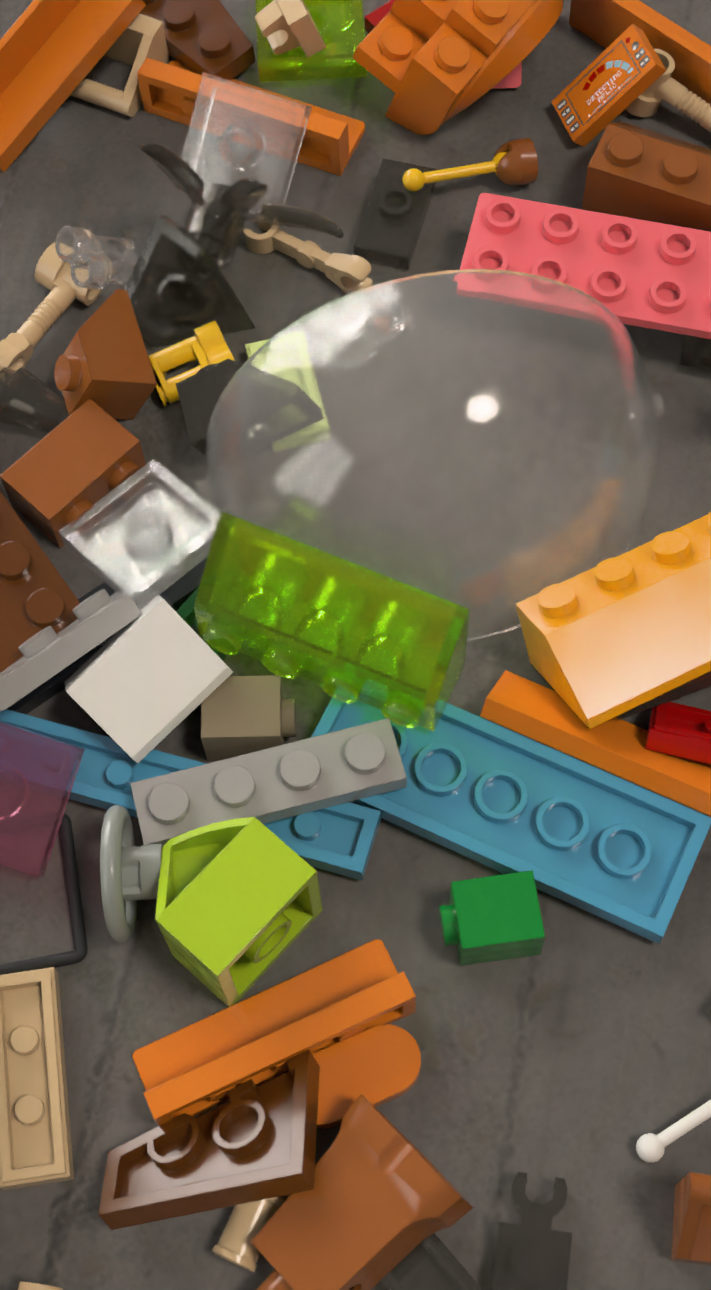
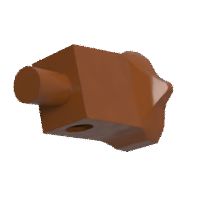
(366, 1210)

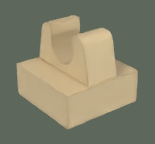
(288, 26)

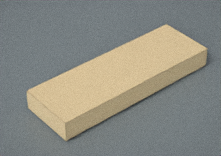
(33, 1082)

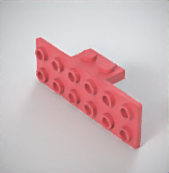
(635, 267)

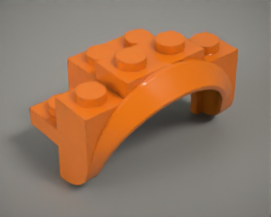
(450, 53)

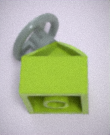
(223, 895)

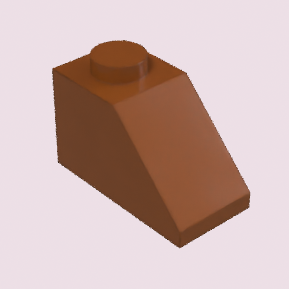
(107, 362)

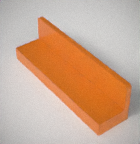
(608, 19)
(48, 58)
(172, 93)
(258, 1035)

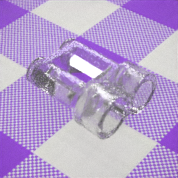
(91, 256)

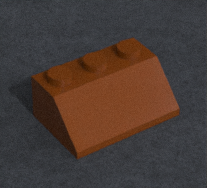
(649, 178)

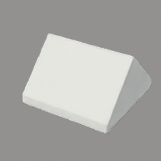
(147, 679)

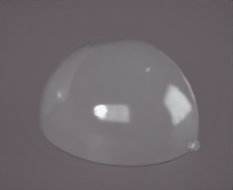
(446, 436)

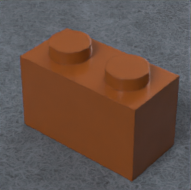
(72, 469)

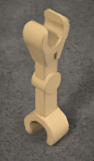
(342, 269)

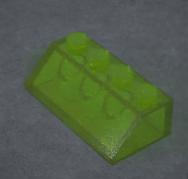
(331, 623)

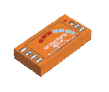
(608, 85)

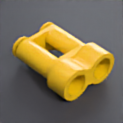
(205, 346)

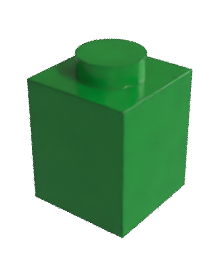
(493, 918)

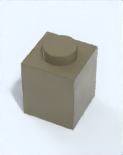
(246, 717)

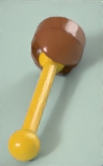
(513, 163)

